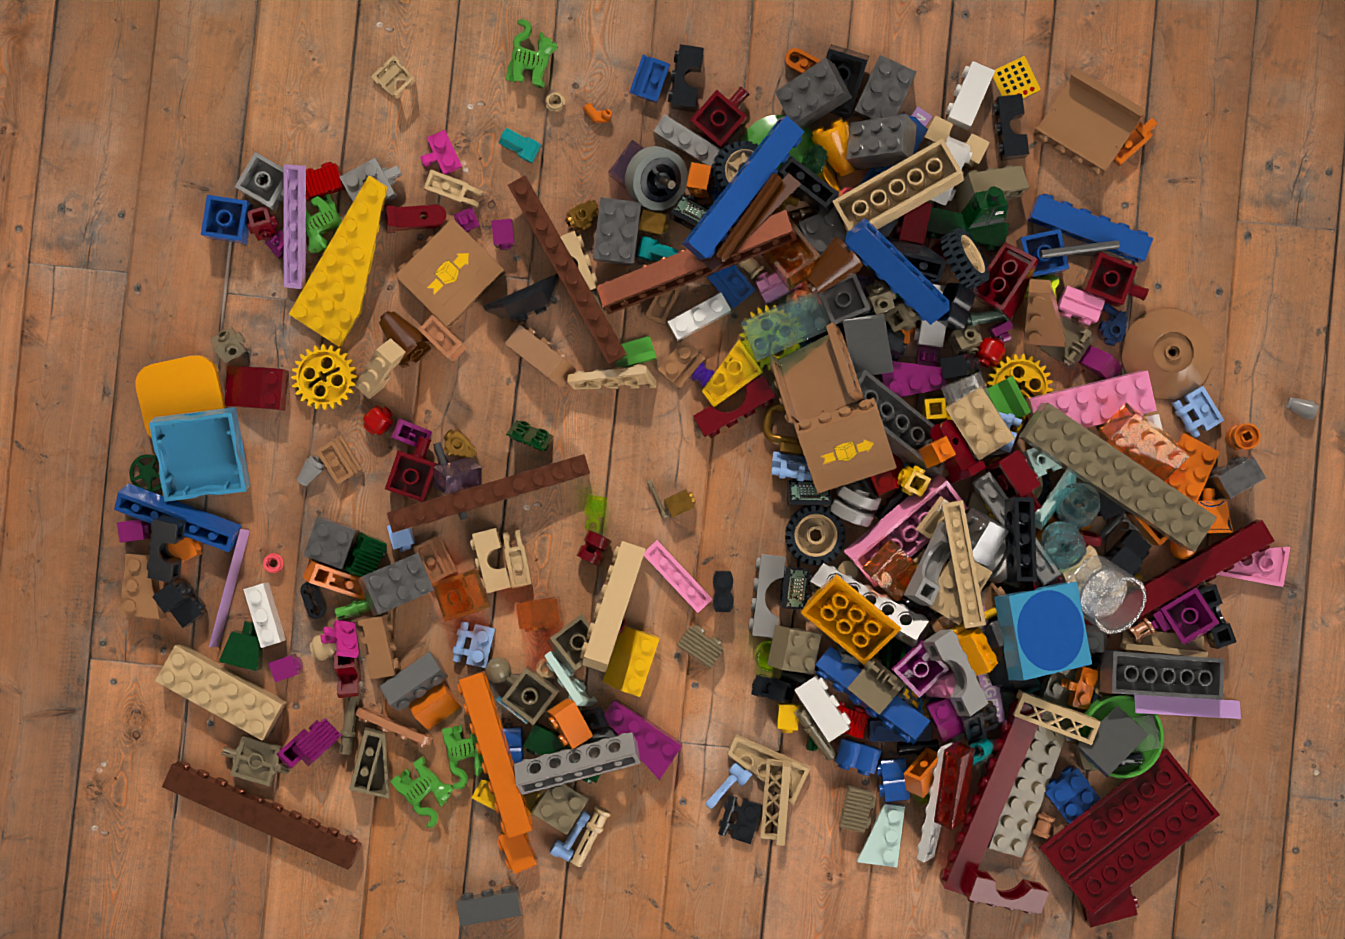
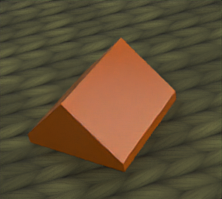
(434, 705)

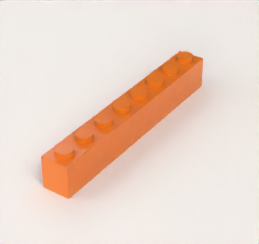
(496, 754)

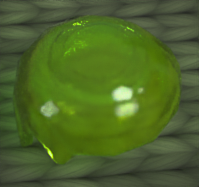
(761, 655)

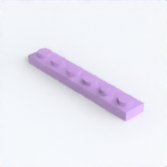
(294, 226)

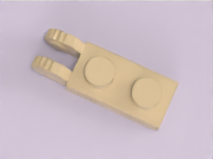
(451, 188)
(517, 561)

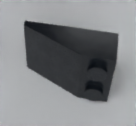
(851, 68)

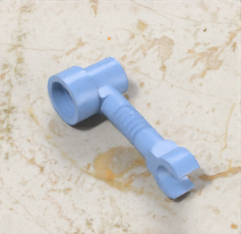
(737, 774)
(563, 849)

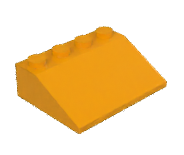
(850, 619)

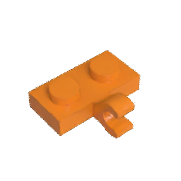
(1081, 687)

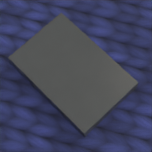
(869, 344)
(1113, 741)

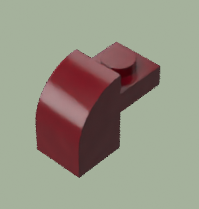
(348, 676)

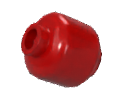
(991, 352)
(378, 420)

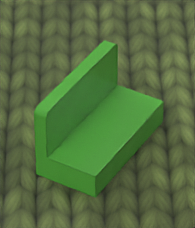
(637, 352)
(1008, 398)

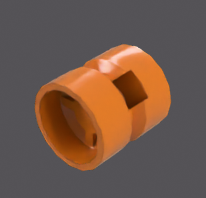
(1243, 436)

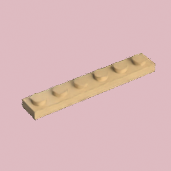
(963, 564)

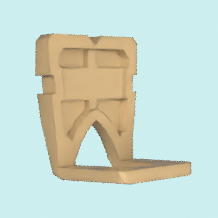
(390, 74)

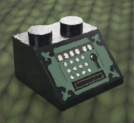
(688, 211)
(806, 494)
(794, 587)

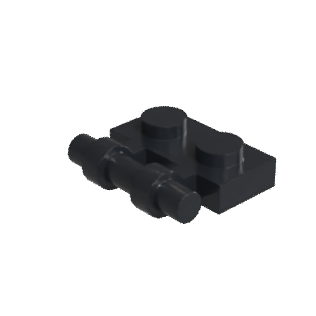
(977, 725)
(746, 820)

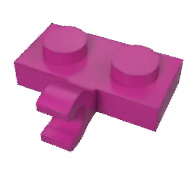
(442, 152)
(343, 636)

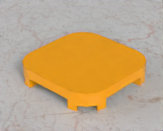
(178, 388)

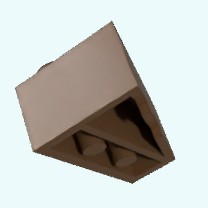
(1042, 316)
(540, 355)
(138, 589)
(379, 646)

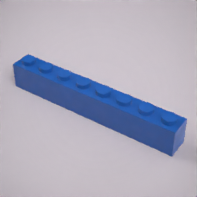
(743, 188)

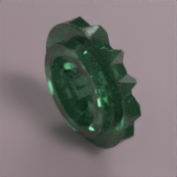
(810, 157)

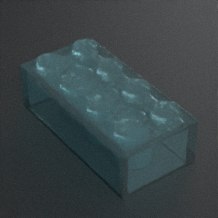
(785, 325)

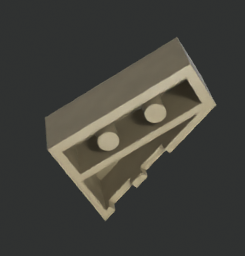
(1009, 179)
(371, 767)

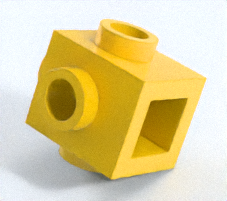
(913, 480)

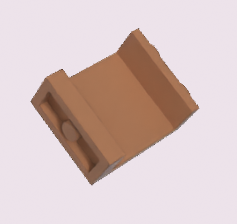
(442, 338)

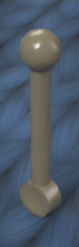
(664, 514)

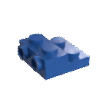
(1071, 793)

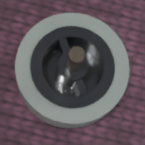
(656, 178)

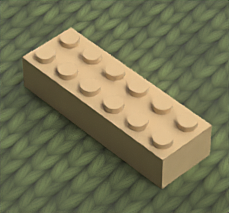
(901, 187)
(614, 603)
(221, 691)

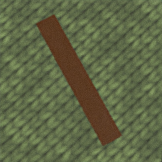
(784, 190)

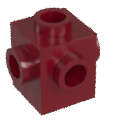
(262, 223)

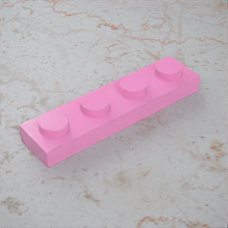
(677, 576)

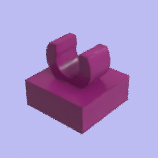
(467, 219)
(276, 244)
(1001, 330)
(927, 356)
(1160, 620)

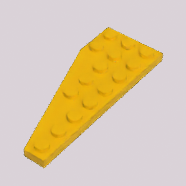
(338, 283)

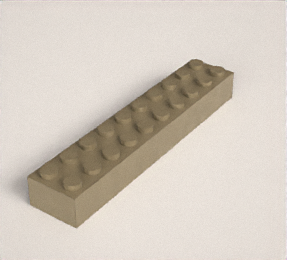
(1117, 477)

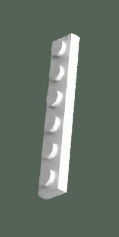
(930, 829)

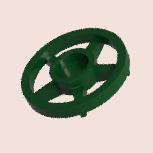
(147, 472)

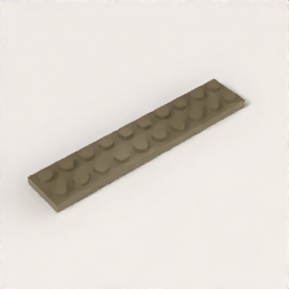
(1034, 775)

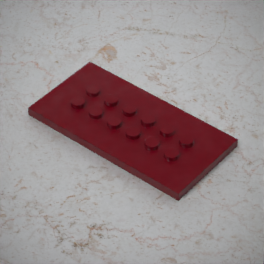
(1128, 832)

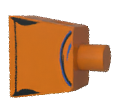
(1219, 509)

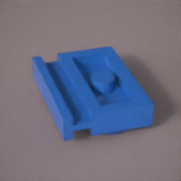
(649, 78)
(732, 285)

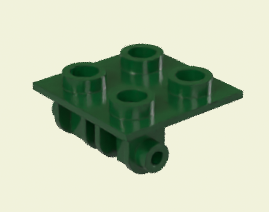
(523, 432)

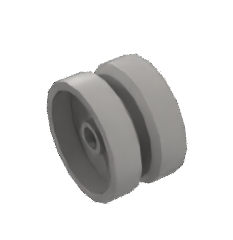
(855, 504)

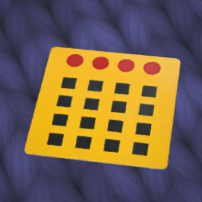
(1016, 78)

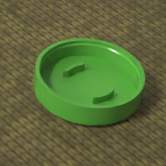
(1101, 708)

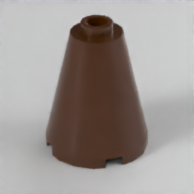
(832, 267)
(406, 336)

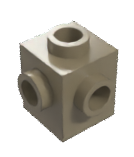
(880, 297)
(902, 317)
(965, 340)
(228, 344)

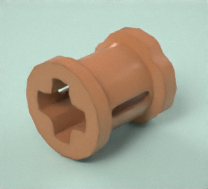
(1141, 630)
(1043, 825)

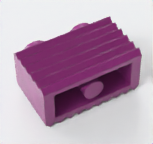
(316, 742)

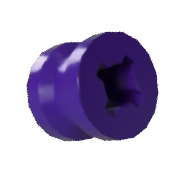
(702, 375)

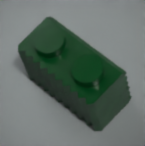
(365, 555)

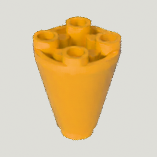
(835, 141)

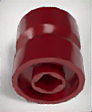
(597, 541)

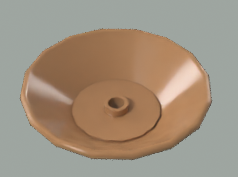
(1148, 348)

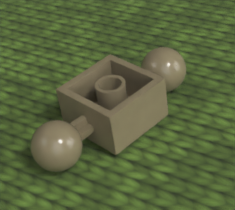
(499, 671)

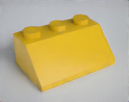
(631, 660)

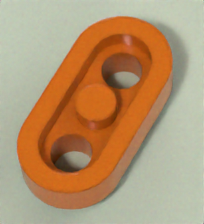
(805, 60)

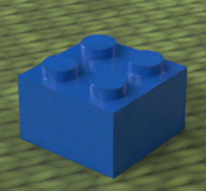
(226, 219)
(1042, 241)

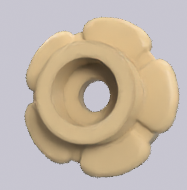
(551, 98)

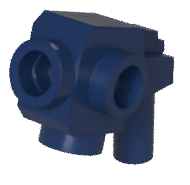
(1113, 329)

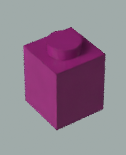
(503, 234)
(133, 530)
(286, 667)

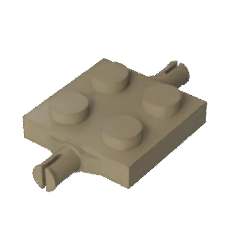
(255, 760)

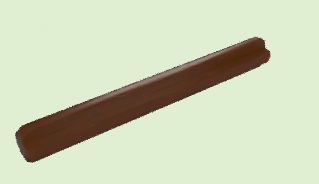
(748, 217)

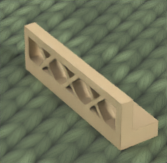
(1164, 643)
(1055, 708)
(783, 805)

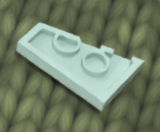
(1048, 509)
(574, 687)
(885, 837)

